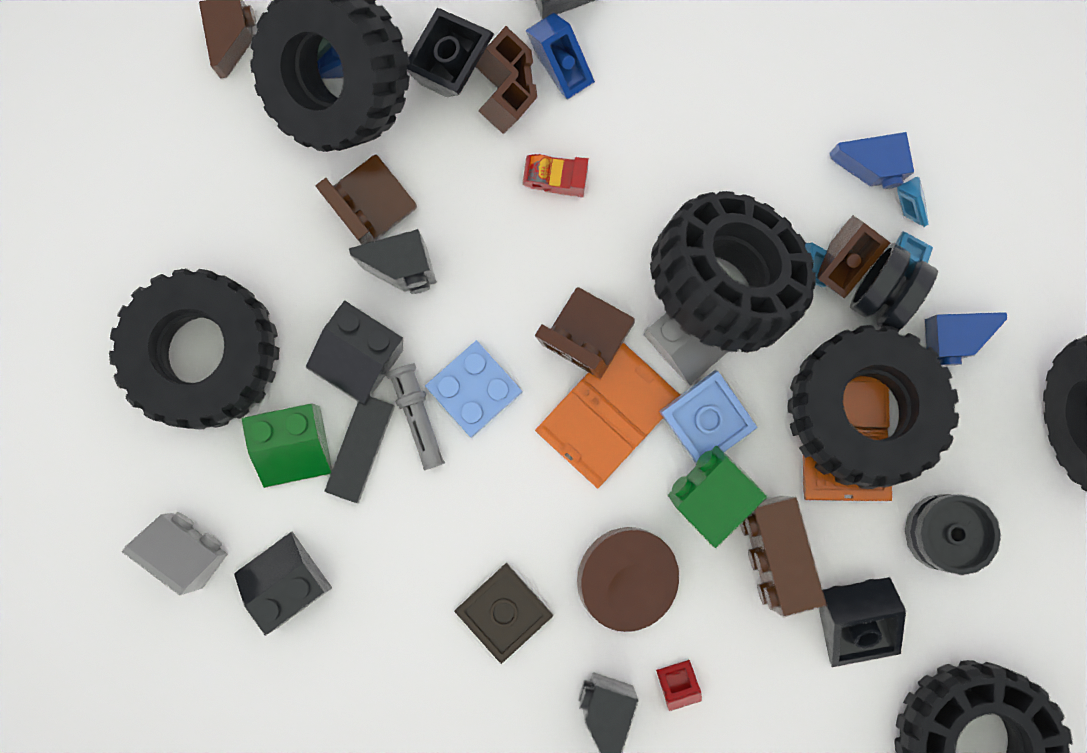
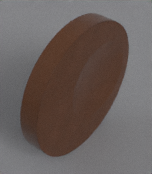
(628, 579)

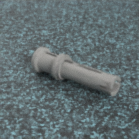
(411, 401)

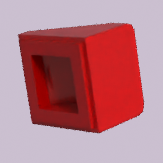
(679, 685)

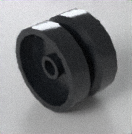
(894, 288)
(973, 537)

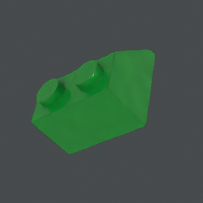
(287, 444)
(716, 496)

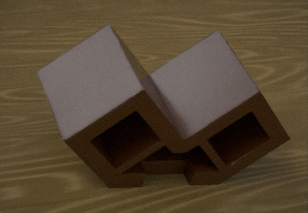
(508, 67)

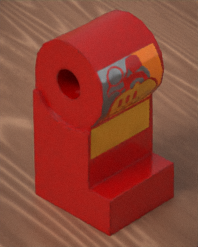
(556, 174)

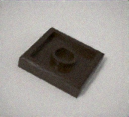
(503, 613)

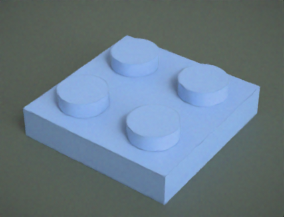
(473, 389)
(708, 417)

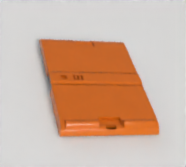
(868, 412)
(607, 416)

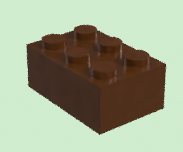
(783, 557)

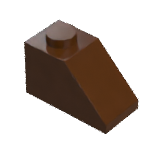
(226, 32)
(851, 256)

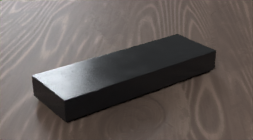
(359, 449)

